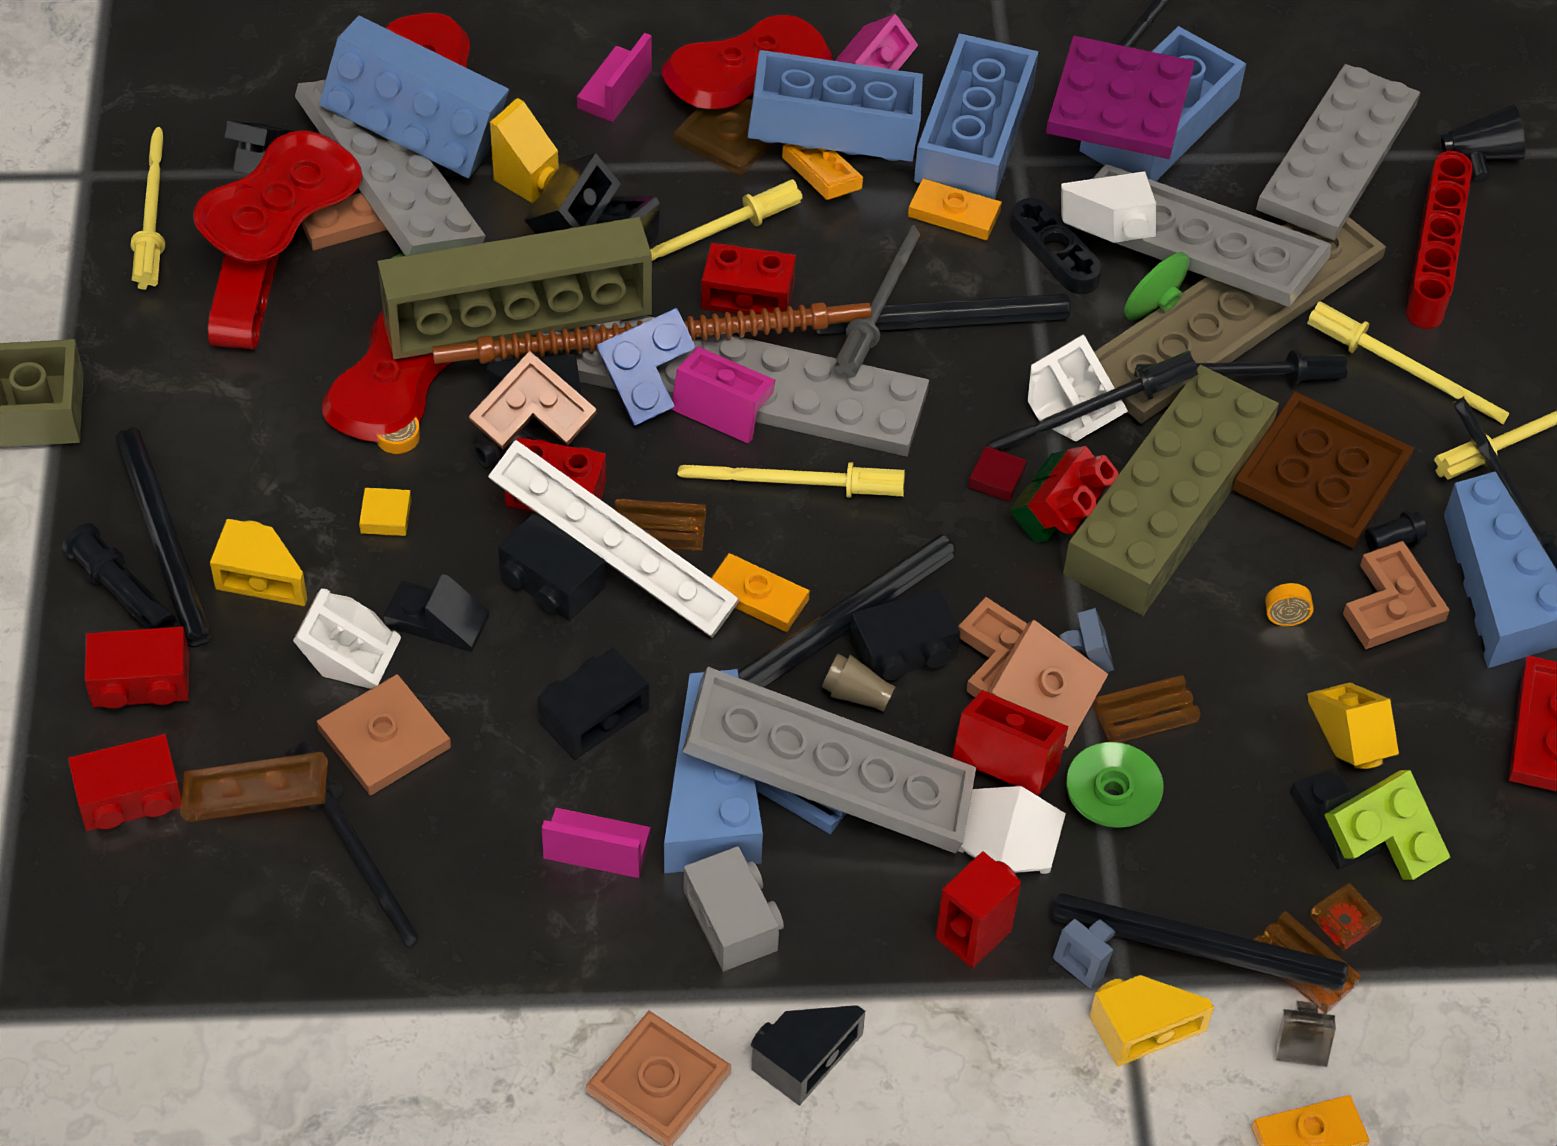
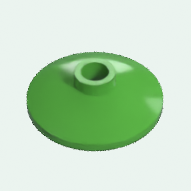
(1158, 288)
(1119, 769)

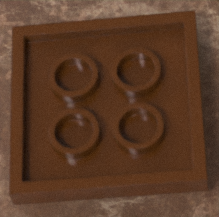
(1323, 469)

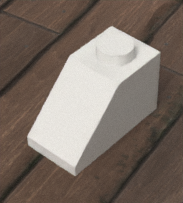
(1111, 207)

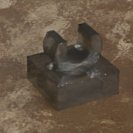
(1305, 1035)

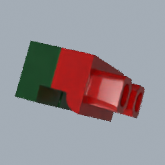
(1063, 492)

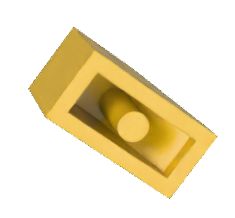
(522, 152)
(256, 564)
(1356, 724)
(1146, 1016)

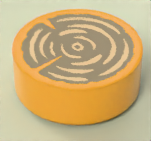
(402, 440)
(1289, 604)

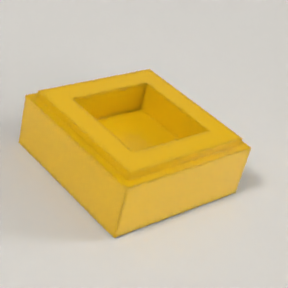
(385, 511)

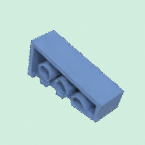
(1503, 570)
(709, 805)

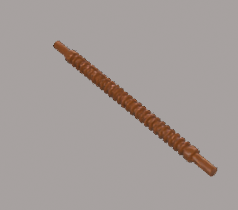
(488, 349)

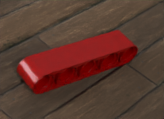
(1439, 240)
(240, 303)

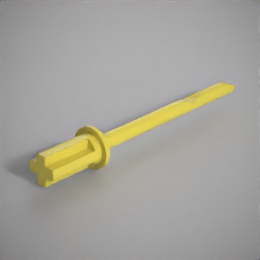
(755, 208)
(148, 243)
(1354, 334)
(1468, 456)
(856, 480)

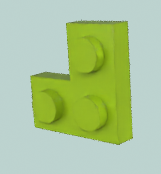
(1393, 814)

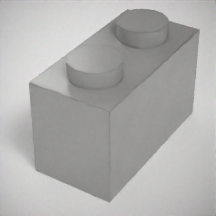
(732, 908)

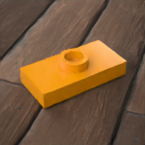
(823, 170)
(954, 209)
(762, 592)
(1318, 1124)

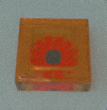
(1346, 916)

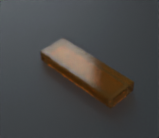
(254, 787)

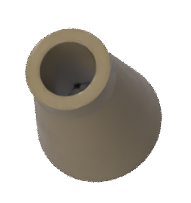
(857, 684)

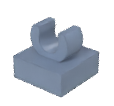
(1091, 640)
(1085, 951)

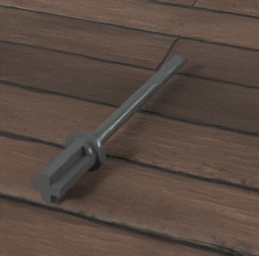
(862, 332)

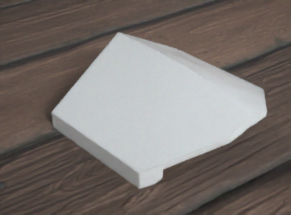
(1067, 379)
(346, 640)
(1013, 828)

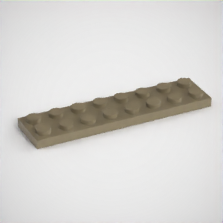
(1225, 321)

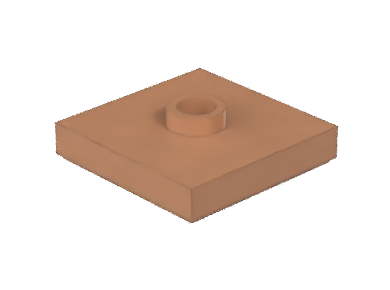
(1049, 678)
(383, 734)
(658, 1079)

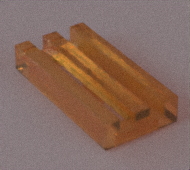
(667, 516)
(1143, 703)
(1292, 935)

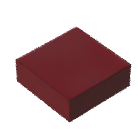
(997, 473)

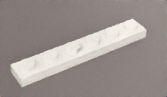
(614, 539)

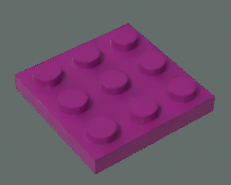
(1120, 97)

